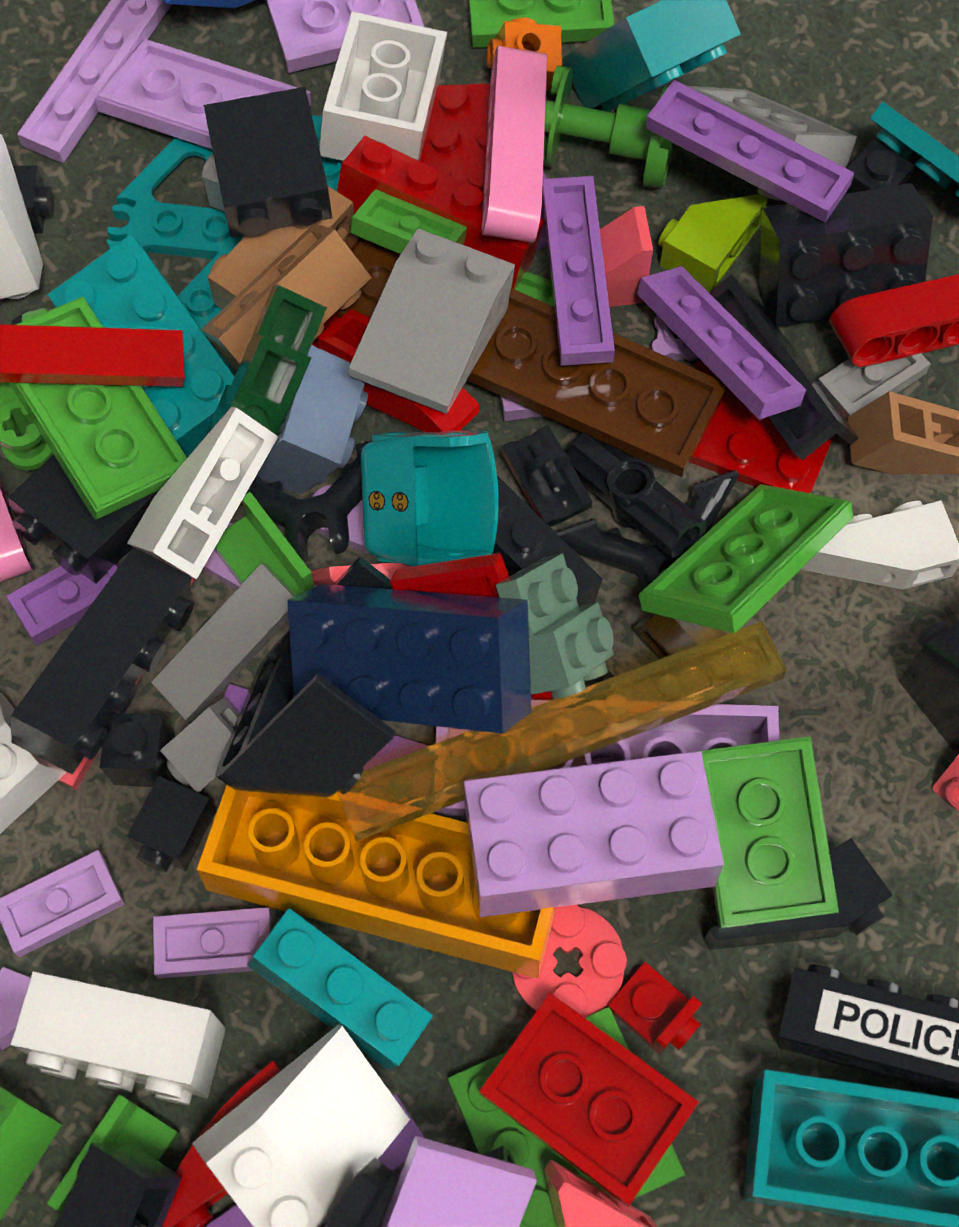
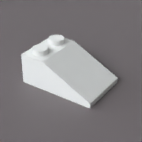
(304, 1135)

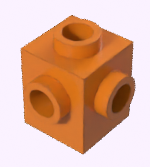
(529, 36)

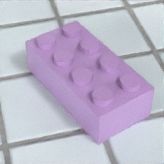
(592, 833)

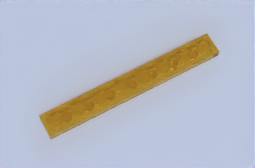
(564, 729)

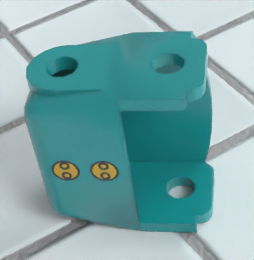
(429, 496)

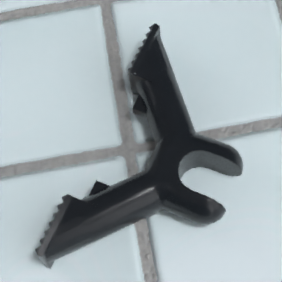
(306, 515)
(641, 559)

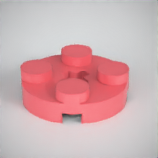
(601, 963)

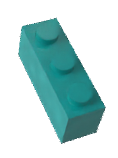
(340, 990)

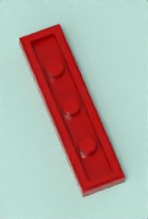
(91, 355)

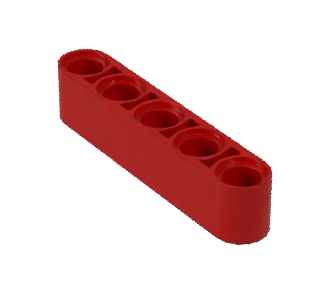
(899, 321)

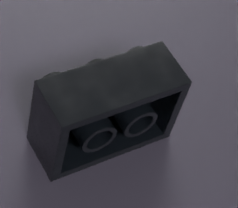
(864, 248)

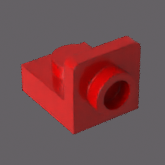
(656, 1010)

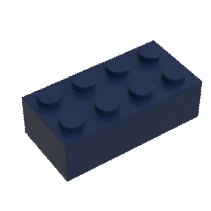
(416, 654)

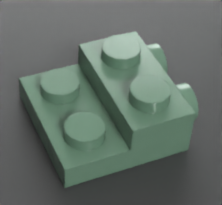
(564, 639)

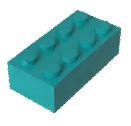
(650, 50)
(132, 293)
(853, 1151)

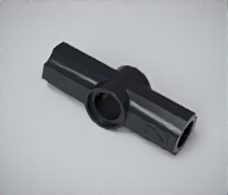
(635, 495)

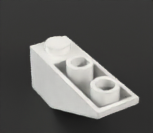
(893, 549)

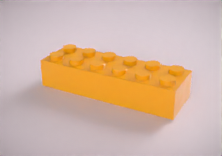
(396, 884)

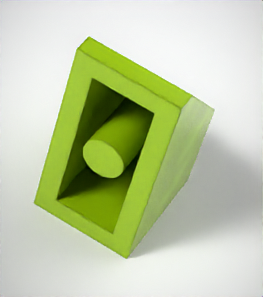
(711, 237)

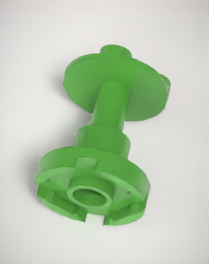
(623, 130)

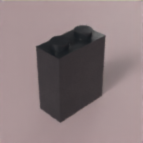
(268, 162)
(54, 513)

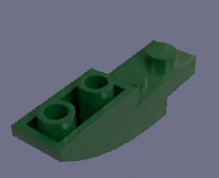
(273, 359)

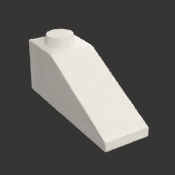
(204, 494)

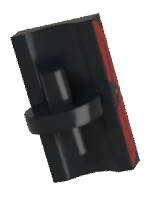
(547, 477)

